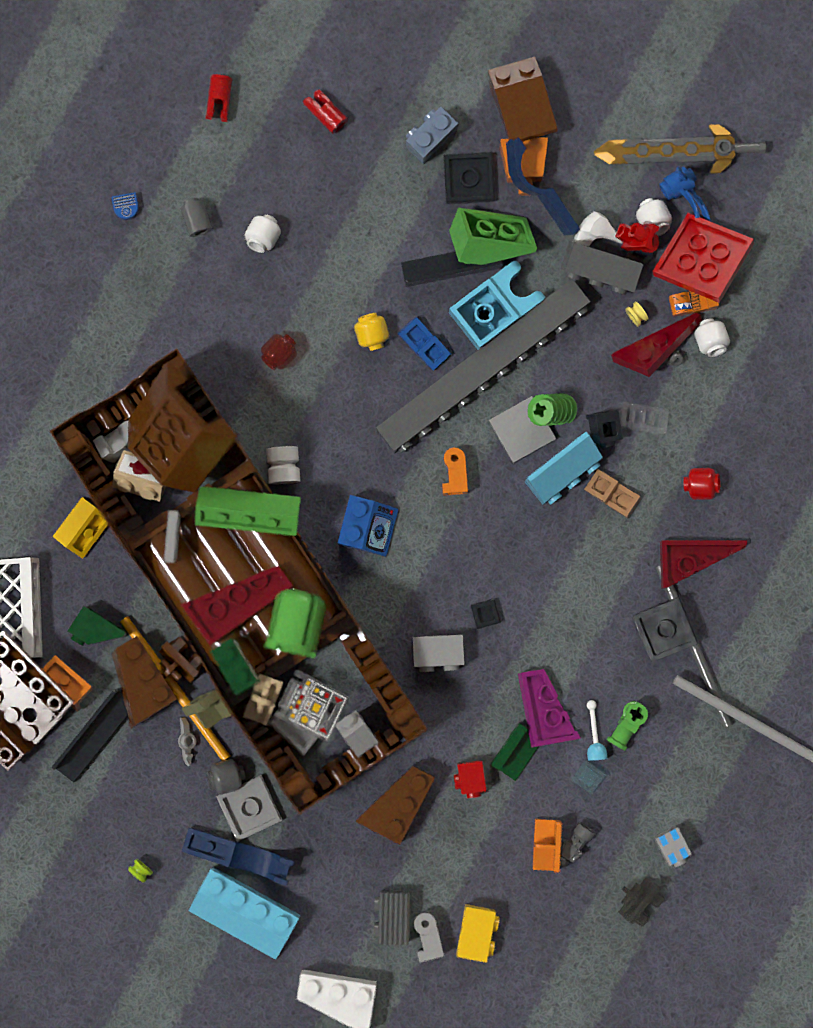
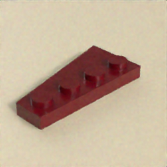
(231, 606)

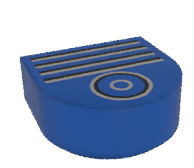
(125, 206)

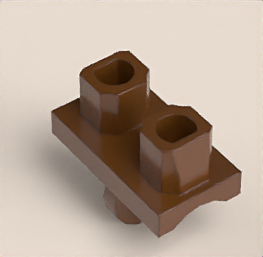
(176, 664)

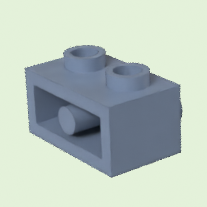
(431, 134)

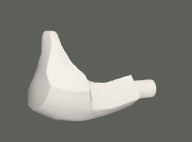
(595, 227)

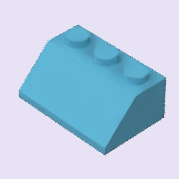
(564, 469)

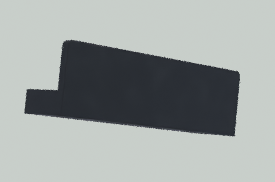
(441, 268)
(92, 736)

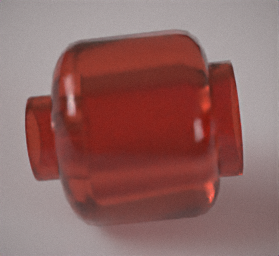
(278, 351)

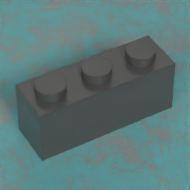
(601, 268)

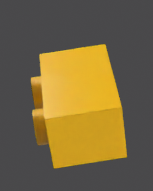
(476, 933)

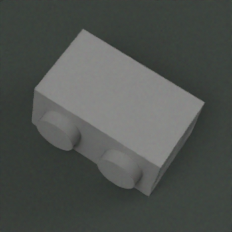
(438, 651)

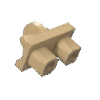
(263, 699)

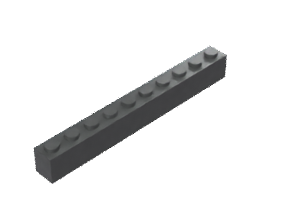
(482, 366)

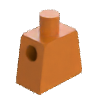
(532, 160)

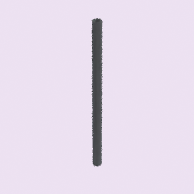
(701, 662)

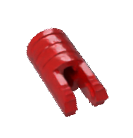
(219, 93)
(328, 114)

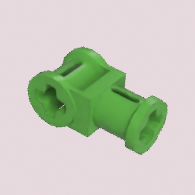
(628, 726)

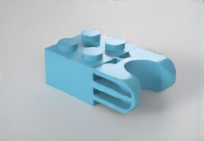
(500, 303)

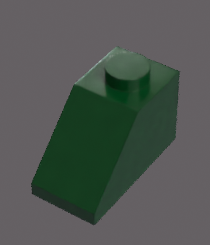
(93, 628)

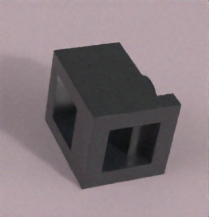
(611, 423)

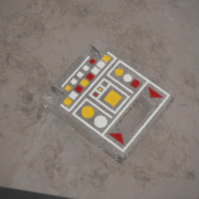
(308, 704)

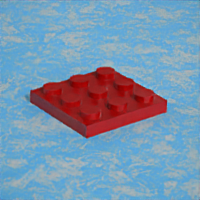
(703, 257)

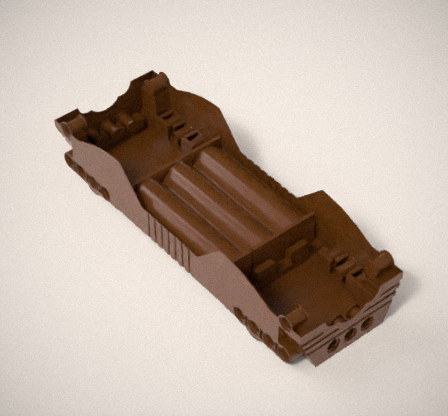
(222, 556)

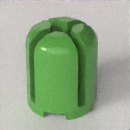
(296, 623)

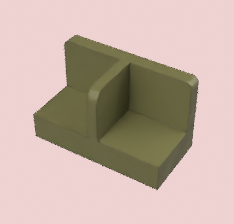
(208, 708)

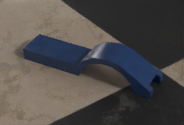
(548, 196)
(237, 855)

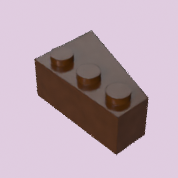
(141, 682)
(398, 805)

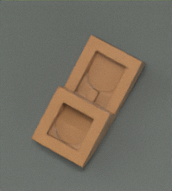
(612, 493)

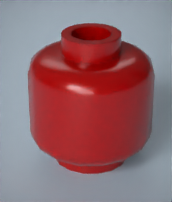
(702, 483)

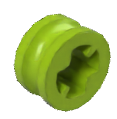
(140, 870)

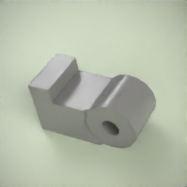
(112, 445)
(427, 928)

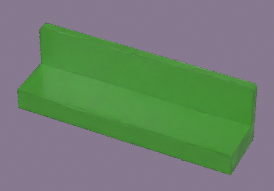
(247, 511)

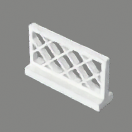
(29, 602)

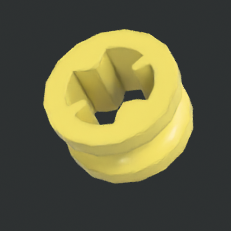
(636, 313)

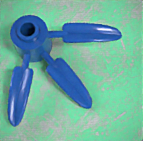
(681, 183)

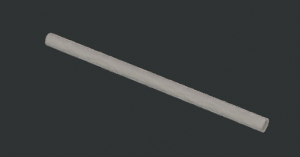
(743, 717)

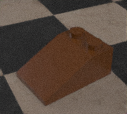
(522, 100)

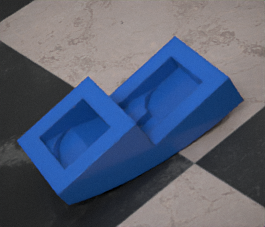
(424, 343)

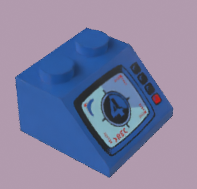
(367, 526)

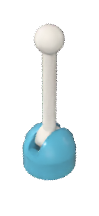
(596, 750)

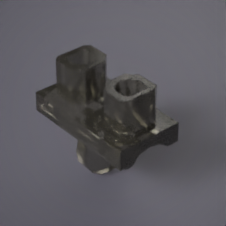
(638, 899)

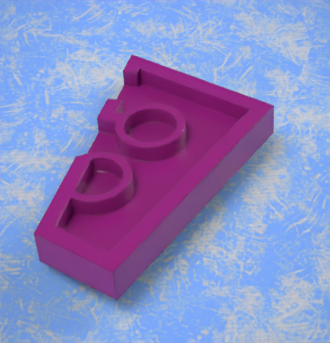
(543, 712)

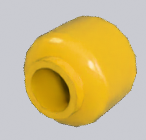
(371, 331)

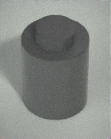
(196, 217)

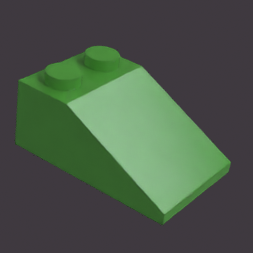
(490, 236)

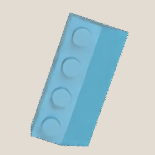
(244, 912)

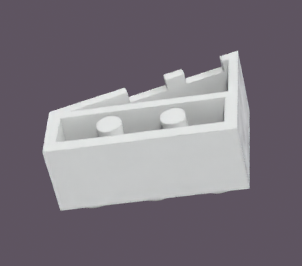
(339, 997)

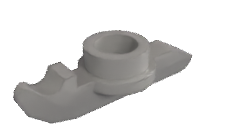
(186, 741)

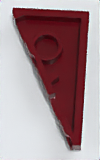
(651, 351)
(686, 557)

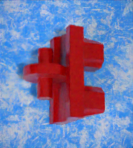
(638, 237)

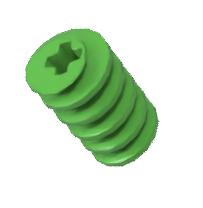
(552, 409)

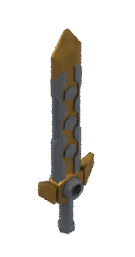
(690, 149)

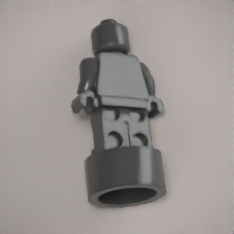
(572, 849)

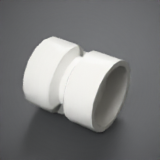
(283, 465)

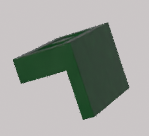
(514, 753)

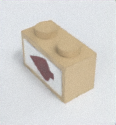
(135, 478)

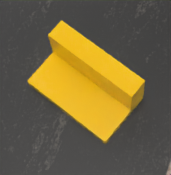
(81, 528)

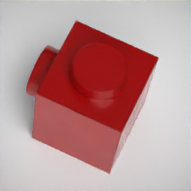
(470, 779)

